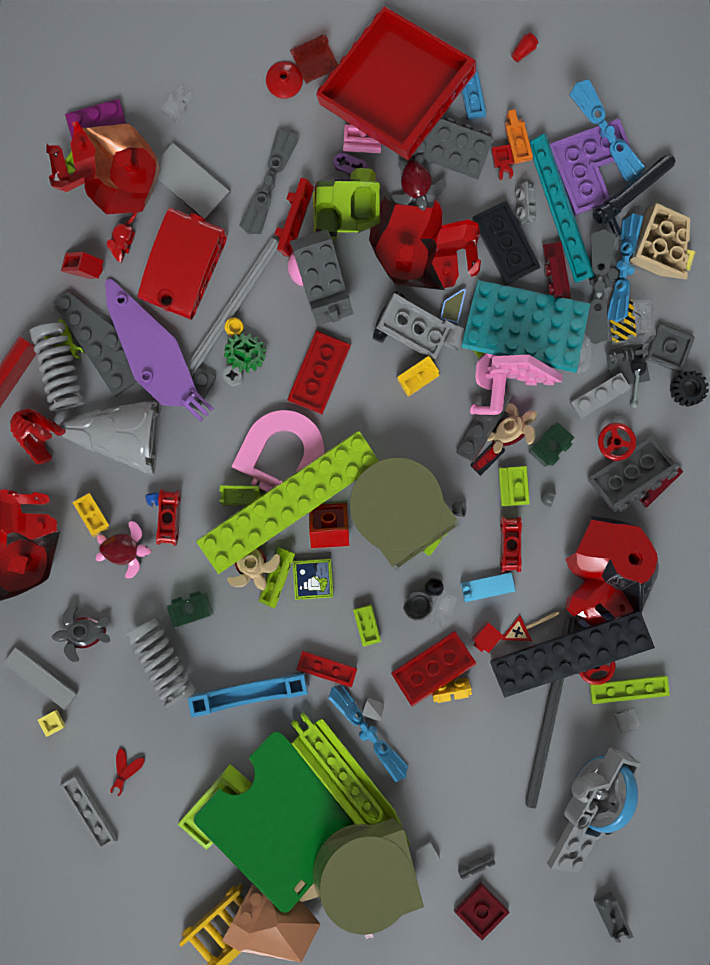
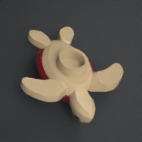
(513, 428)
(253, 567)

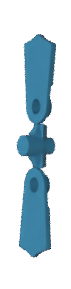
(588, 101)
(620, 300)
(390, 759)

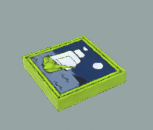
(313, 579)

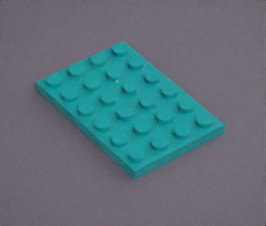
(526, 323)

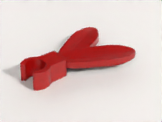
(124, 771)

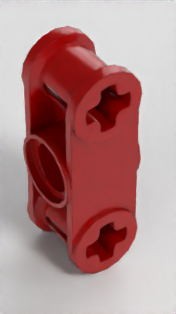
(165, 528)
(514, 554)

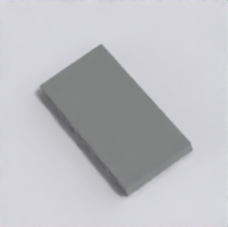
(190, 182)

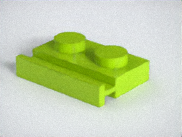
(513, 486)

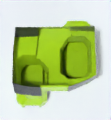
(347, 203)

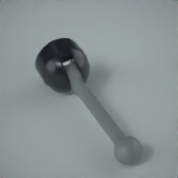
(637, 369)

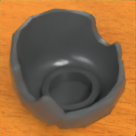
(418, 605)

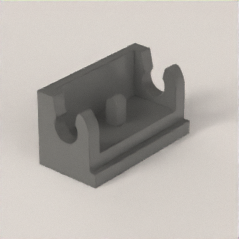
(613, 917)

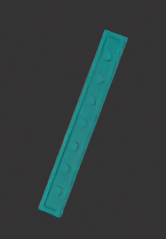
(561, 209)

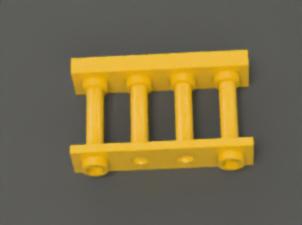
(228, 952)

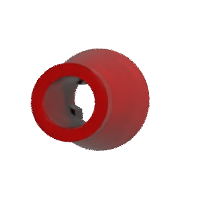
(525, 47)

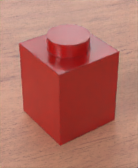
(486, 637)

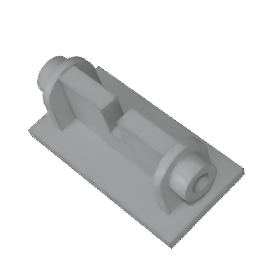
(524, 195)

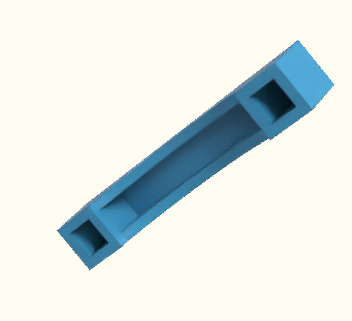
(228, 697)

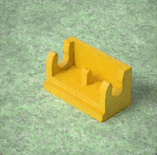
(418, 376)
(91, 515)

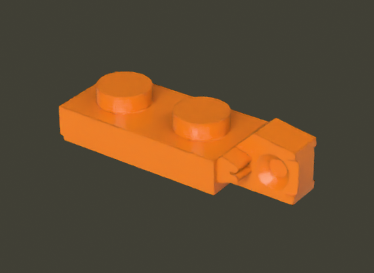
(517, 138)

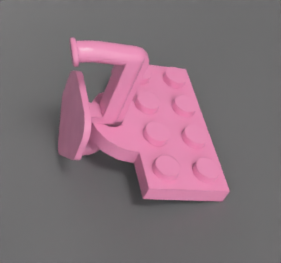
(493, 371)

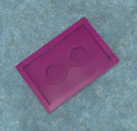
(99, 115)

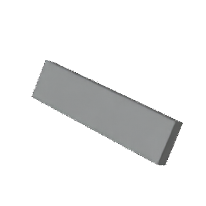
(40, 678)
(88, 812)

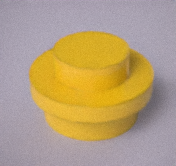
(233, 326)

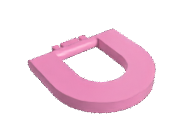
(260, 434)

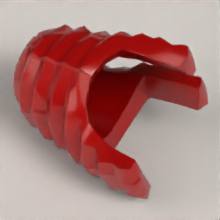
(32, 431)

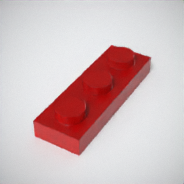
(326, 668)

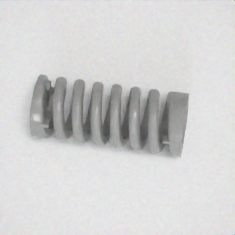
(58, 404)
(178, 690)

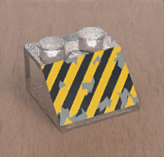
(636, 327)

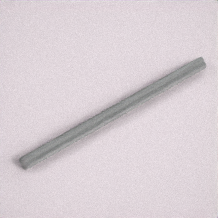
(232, 306)

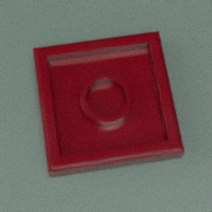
(481, 911)

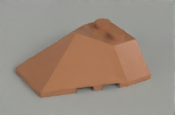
(268, 932)

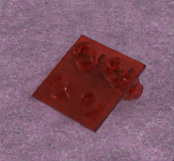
(314, 58)

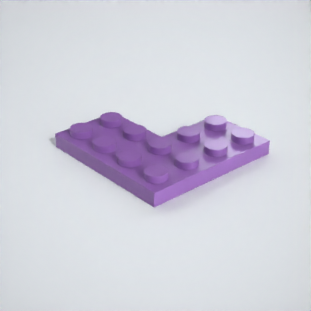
(579, 164)

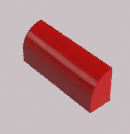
(14, 366)

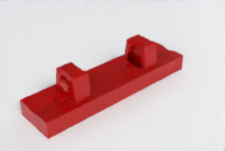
(300, 202)

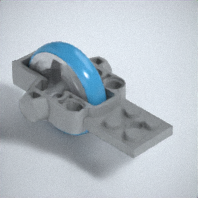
(614, 785)

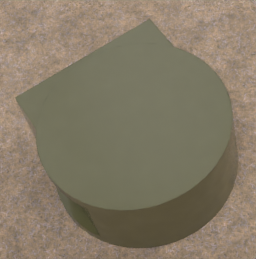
(400, 509)
(366, 877)

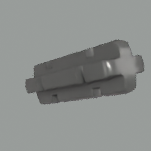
(476, 866)

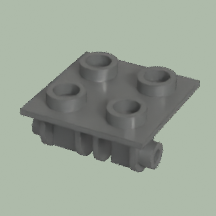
(620, 361)

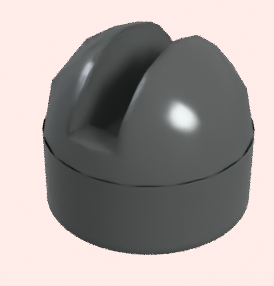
(547, 498)
(459, 509)

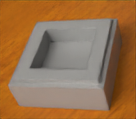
(426, 854)

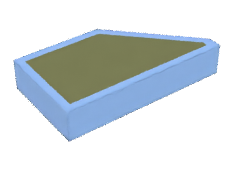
(452, 307)

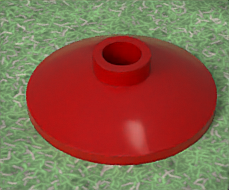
(285, 87)

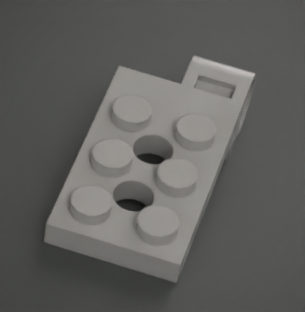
(434, 331)

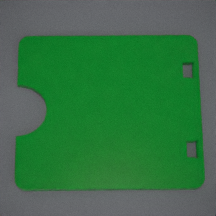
(276, 823)

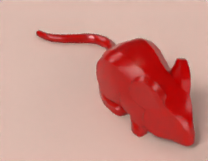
(121, 238)

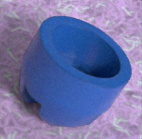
(152, 497)

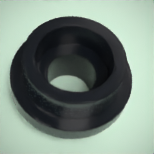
(434, 587)

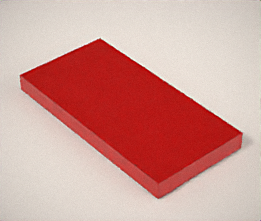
(319, 372)
(433, 668)

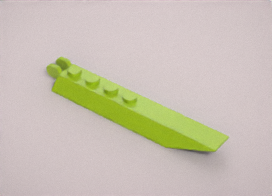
(341, 774)

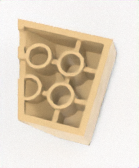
(663, 242)

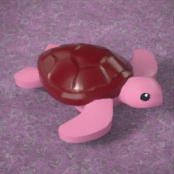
(123, 549)

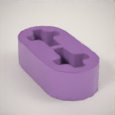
(349, 160)

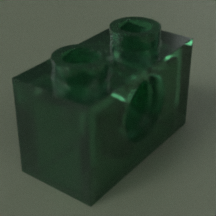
(541, 449)
(179, 615)

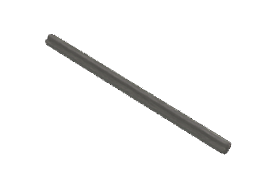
(546, 731)

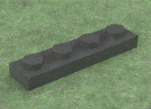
(480, 431)

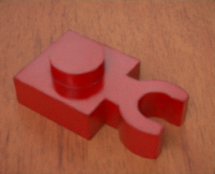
(502, 159)

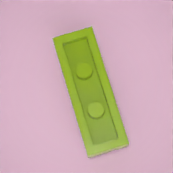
(276, 579)

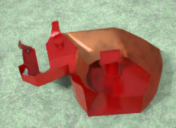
(112, 165)

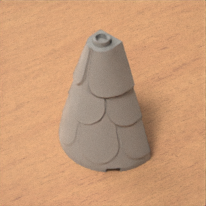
(118, 433)

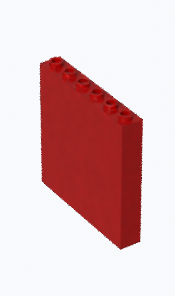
(396, 82)

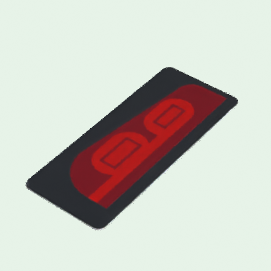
(486, 459)

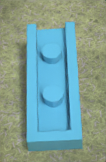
(488, 587)

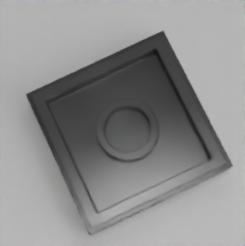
(670, 348)

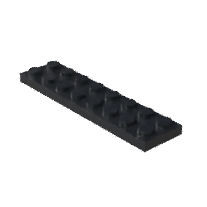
(572, 653)

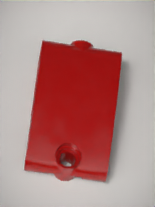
(181, 262)

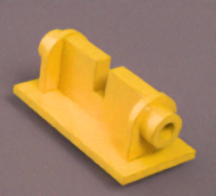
(460, 688)

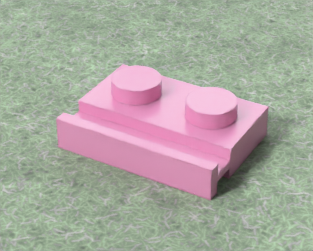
(359, 141)

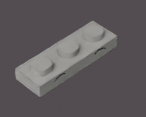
(600, 395)

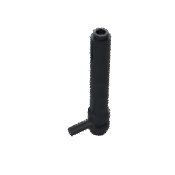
(613, 205)

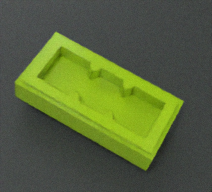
(366, 625)

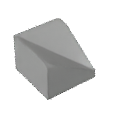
(373, 709)

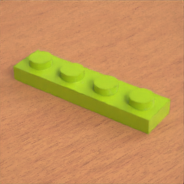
(629, 689)

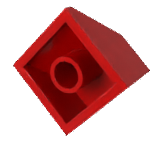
(329, 526)

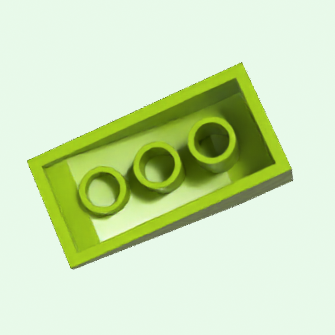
(229, 781)

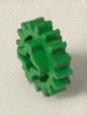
(244, 351)

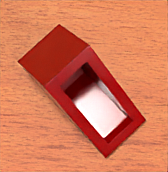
(82, 265)

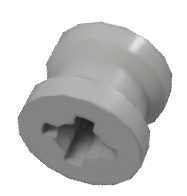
(233, 379)

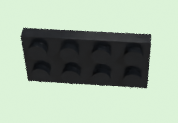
(506, 242)

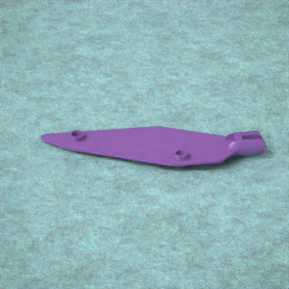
(152, 353)

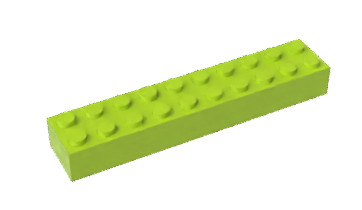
(287, 502)

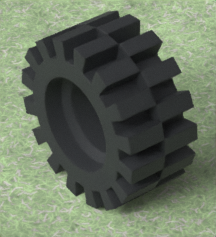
(697, 380)

